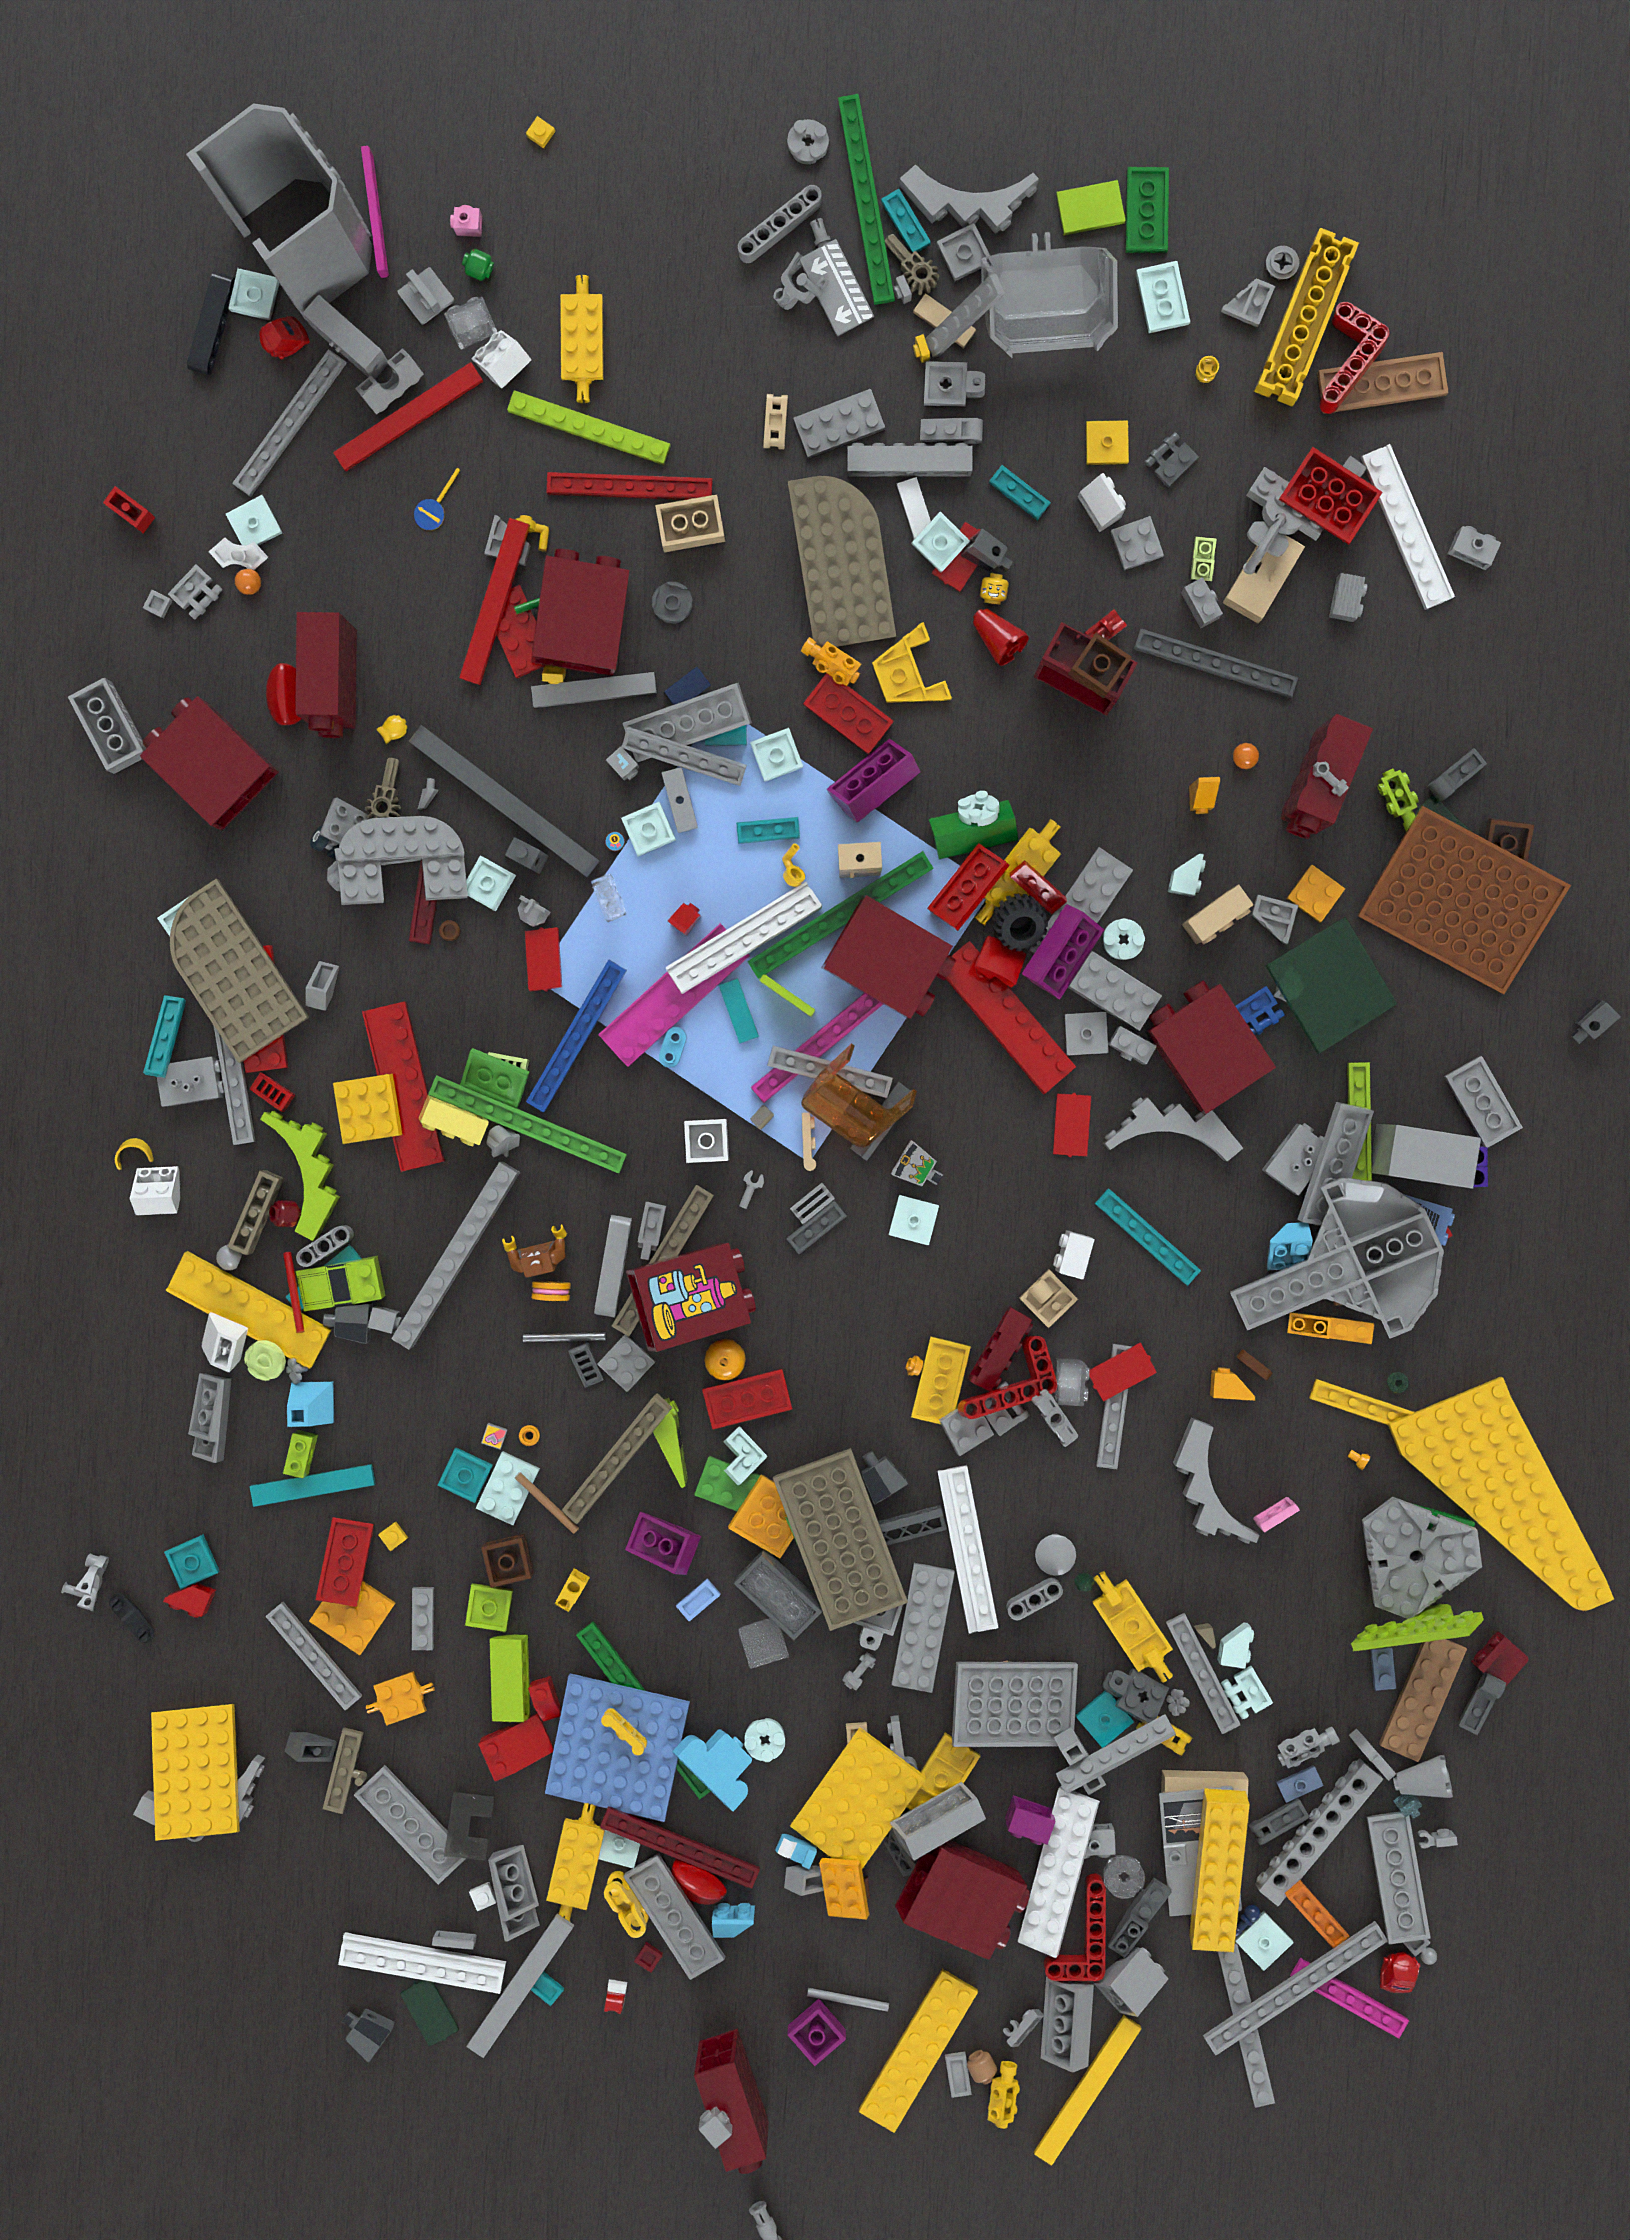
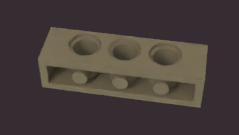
(255, 1212)

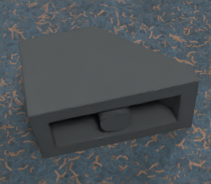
(310, 1747)

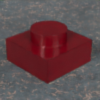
(648, 1957)

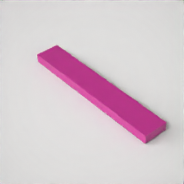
(374, 210)
(1359, 2003)

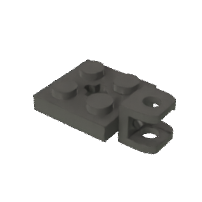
(1127, 1690)

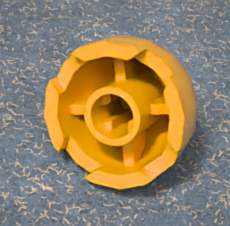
(715, 1359)

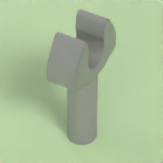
(750, 1188)

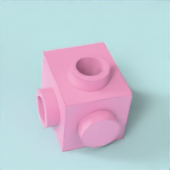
(466, 221)

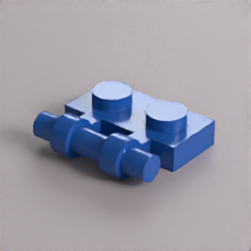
(1255, 1006)

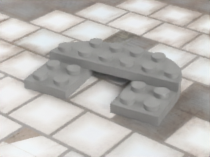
(400, 839)

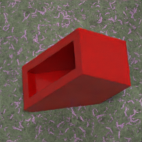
(685, 918)
(545, 1698)

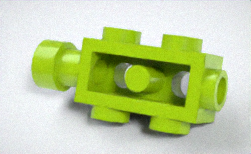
(1399, 793)

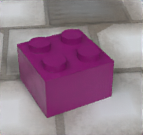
(1029, 1820)
(816, 2032)

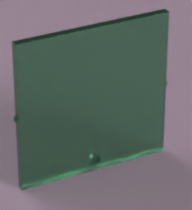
(1331, 985)

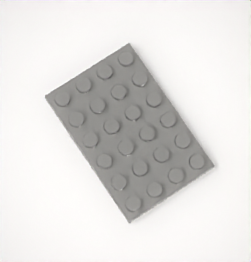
(1013, 1703)

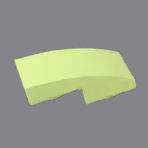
(1203, 558)

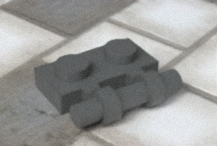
(1176, 464)

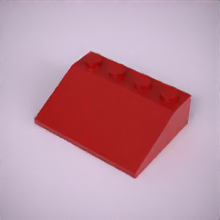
(1330, 495)

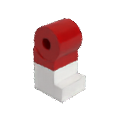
(615, 1996)

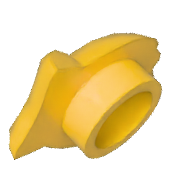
(393, 728)

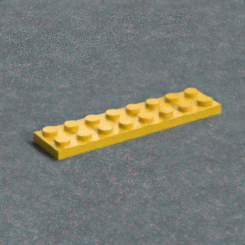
(918, 2050)

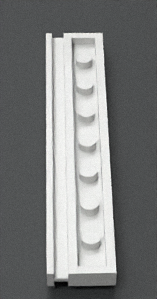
(1407, 527)
(743, 937)
(967, 1549)
(422, 1963)

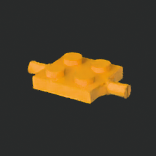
(400, 1698)

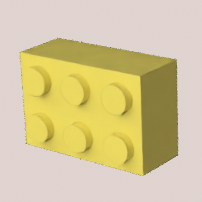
(453, 1121)

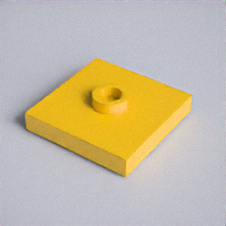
(1107, 442)

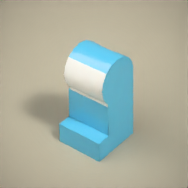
(797, 1850)

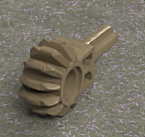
(912, 265)
(385, 793)

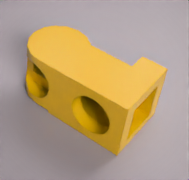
(572, 1590)

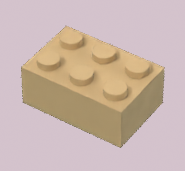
(690, 523)
(1218, 915)

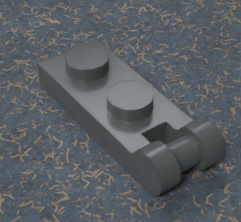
(1279, 1821)

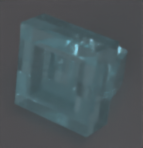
(1408, 1805)

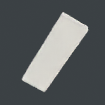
(914, 505)

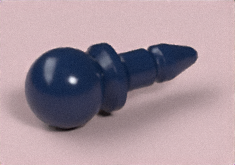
(1251, 1914)

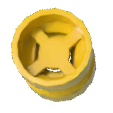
(1210, 366)

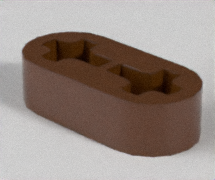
(1253, 1364)

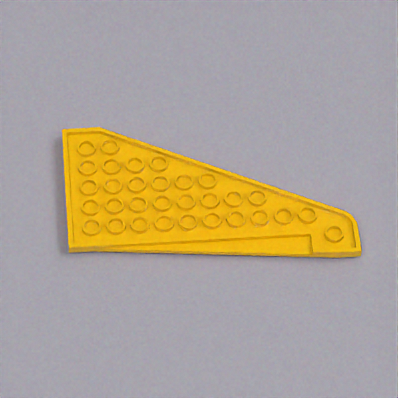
(1492, 1469)

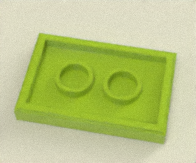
(1090, 207)
(787, 995)

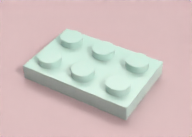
(1162, 297)
(503, 1493)

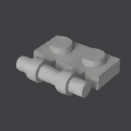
(189, 589)

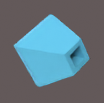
(1289, 1246)
(310, 1404)
(731, 1920)

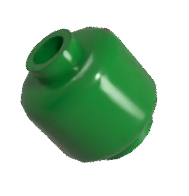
(478, 264)

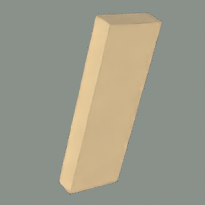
(935, 314)

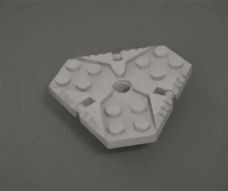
(1407, 1582)

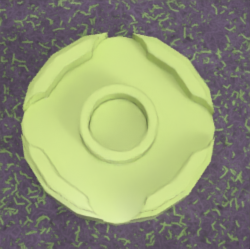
(265, 1360)

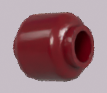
(284, 1213)

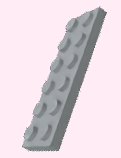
(695, 718)
(1094, 887)
(1336, 1158)
(923, 1627)
(408, 1823)
(1398, 1877)
(674, 1916)

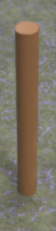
(546, 1502)

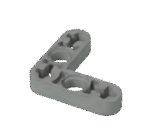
(1372, 1754)

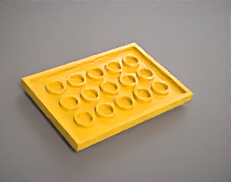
(195, 1772)
(858, 1800)

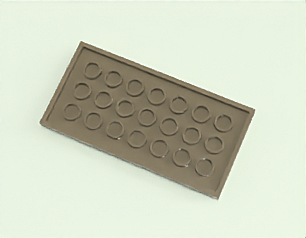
(840, 1539)

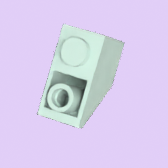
(1185, 878)
(1234, 1647)

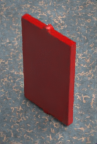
(959, 569)
(543, 959)
(1072, 1124)
(1121, 1371)

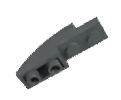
(1138, 1916)

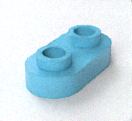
(673, 1047)

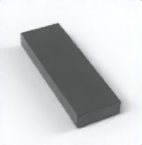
(816, 1227)

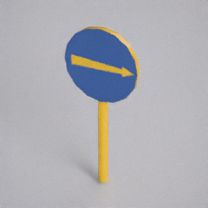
(430, 513)

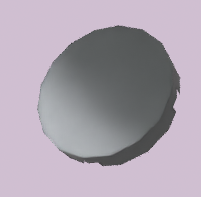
(672, 602)

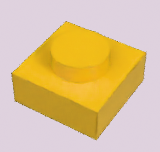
(540, 132)
(921, 349)
(553, 674)
(393, 1536)

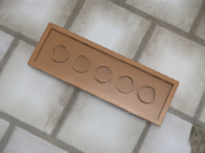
(1393, 381)
(1422, 1697)

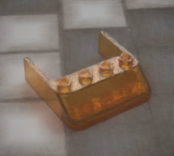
(847, 1107)

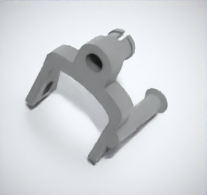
(790, 294)
(93, 1578)

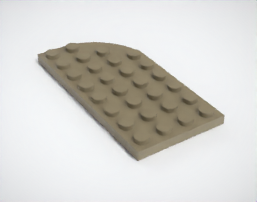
(841, 562)
(231, 973)

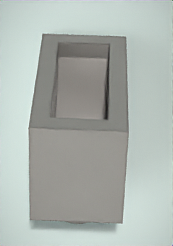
(321, 985)
(803, 1880)

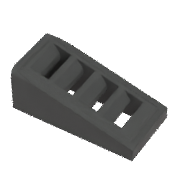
(586, 1347)

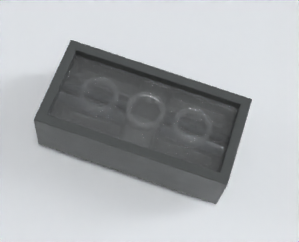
(779, 1594)

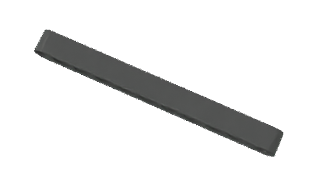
(504, 801)

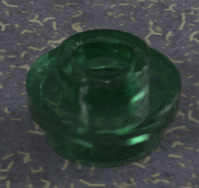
(1392, 1379)
(1084, 1582)

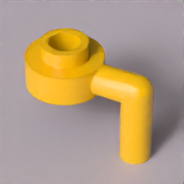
(542, 529)
(793, 874)

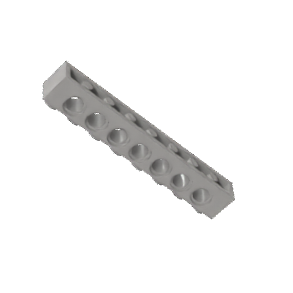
(1318, 1842)

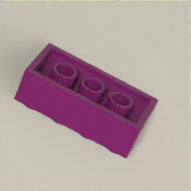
(874, 780)
(1063, 951)

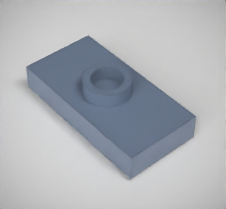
(1299, 1783)

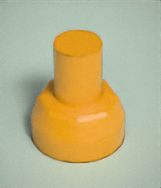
(1361, 1460)

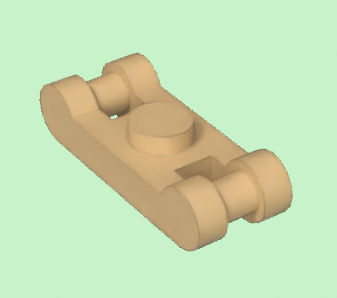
(775, 421)

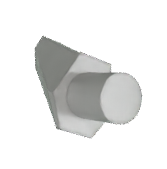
(427, 794)

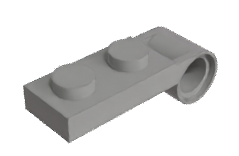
(952, 429)
(897, 1747)

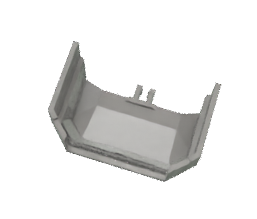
(1052, 298)

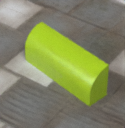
(510, 1678)

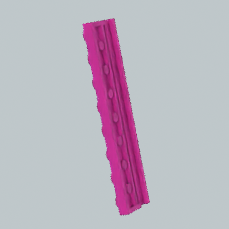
(659, 1010)

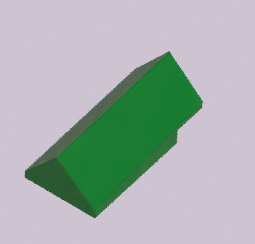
(957, 838)

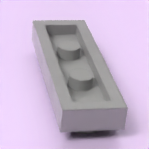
(422, 1618)

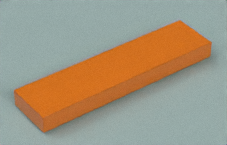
(1316, 1914)

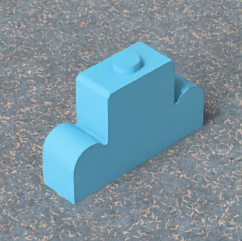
(717, 1765)

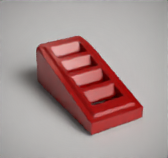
(282, 1106)

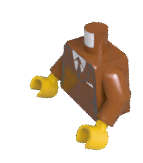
(537, 1258)

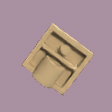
(1048, 1298)

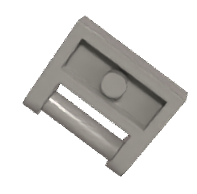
(1002, 1420)

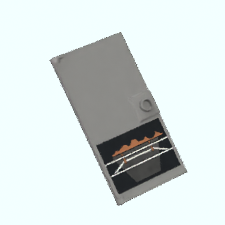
(1180, 1834)

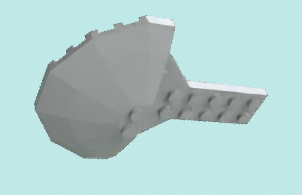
(1369, 1254)

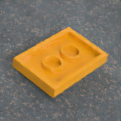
(844, 1888)

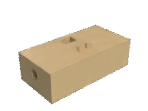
(1255, 592)
(859, 859)
(1194, 1780)

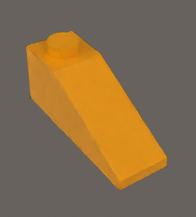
(1203, 794)

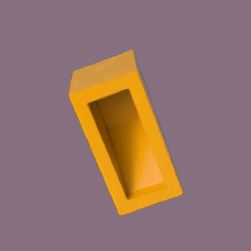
(1228, 1386)

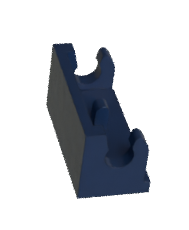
(687, 687)

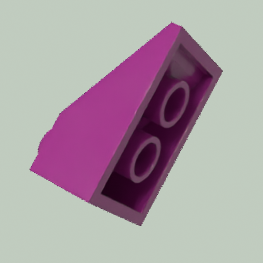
(663, 1543)

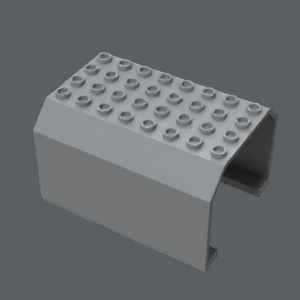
(257, 159)

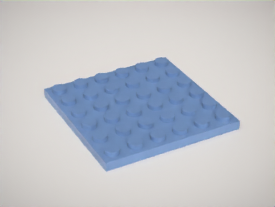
(599, 1767)

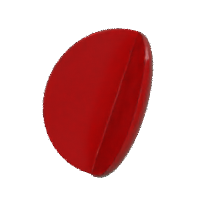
(282, 694)
(698, 1883)

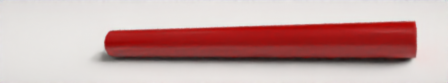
(293, 1292)

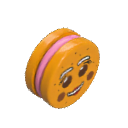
(550, 1290)

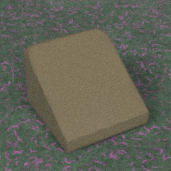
(762, 1117)
(1207, 1633)

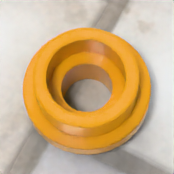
(914, 1365)
(522, 1435)

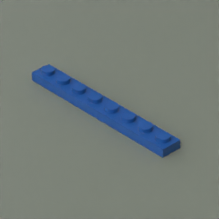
(576, 1035)

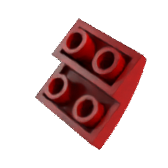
(1000, 961)

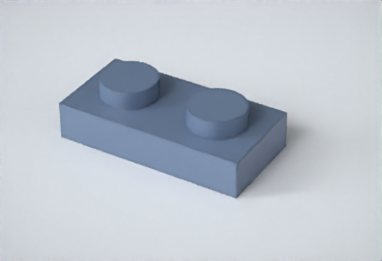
(1383, 1668)

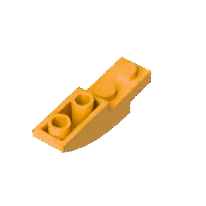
(1330, 1327)

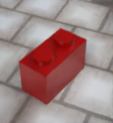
(129, 509)

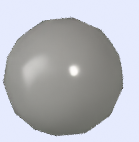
(228, 1258)

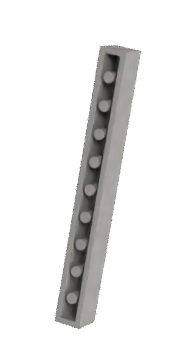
(455, 1255)

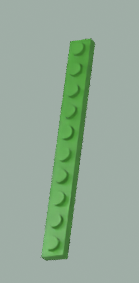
(527, 1124)

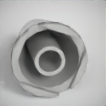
(1425, 1779)

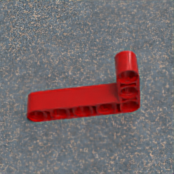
(1368, 343)
(1016, 1389)
(1092, 1937)

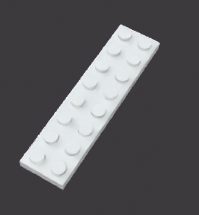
(1058, 1873)

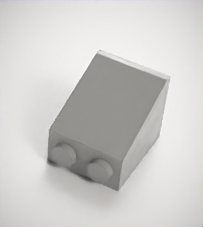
(1132, 1982)

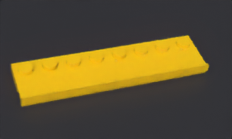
(235, 1300)

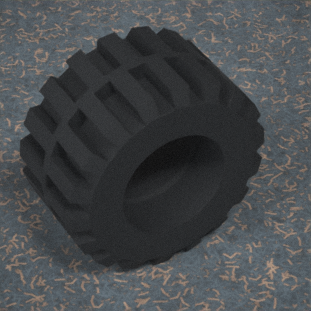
(1025, 935)

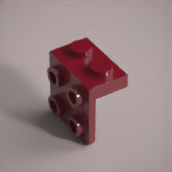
(1500, 1658)

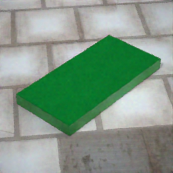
(1147, 209)

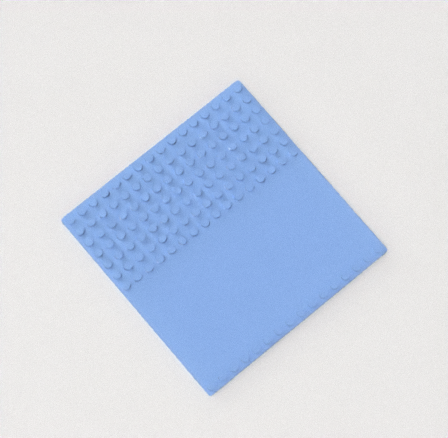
(727, 886)

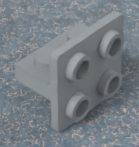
(425, 295)

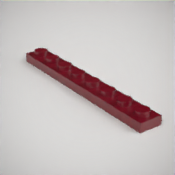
(679, 1847)

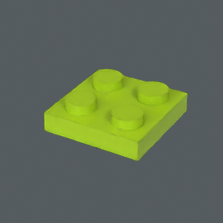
(489, 1607)

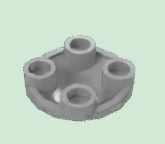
(1055, 1554)

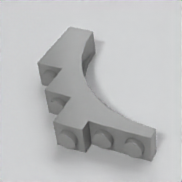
(966, 207)
(1148, 1119)
(1193, 1458)
(145, 1808)

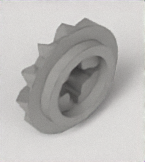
(1290, 258)

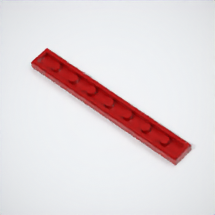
(408, 416)
(628, 486)
(494, 601)

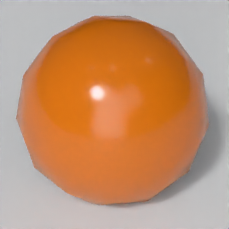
(247, 581)
(1245, 756)

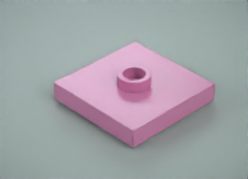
(1276, 1514)

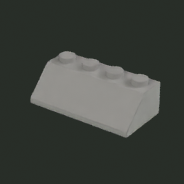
(1067, 2023)

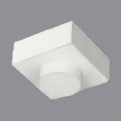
(483, 1896)

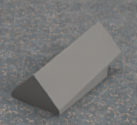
(210, 1417)
(514, 1891)

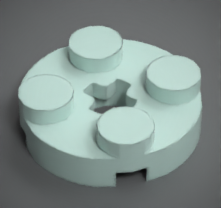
(969, 809)
(1135, 939)
(764, 1727)

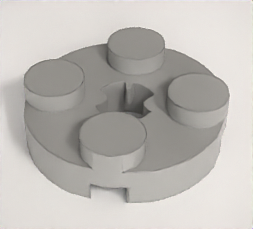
(813, 130)

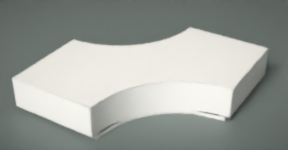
(246, 555)

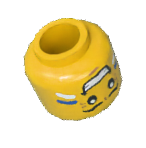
(994, 589)

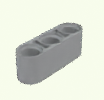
(315, 1247)
(1039, 1589)

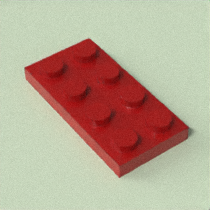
(517, 634)
(848, 713)
(968, 887)
(747, 1399)
(344, 1562)

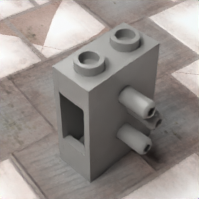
(191, 1082)
(1295, 1159)

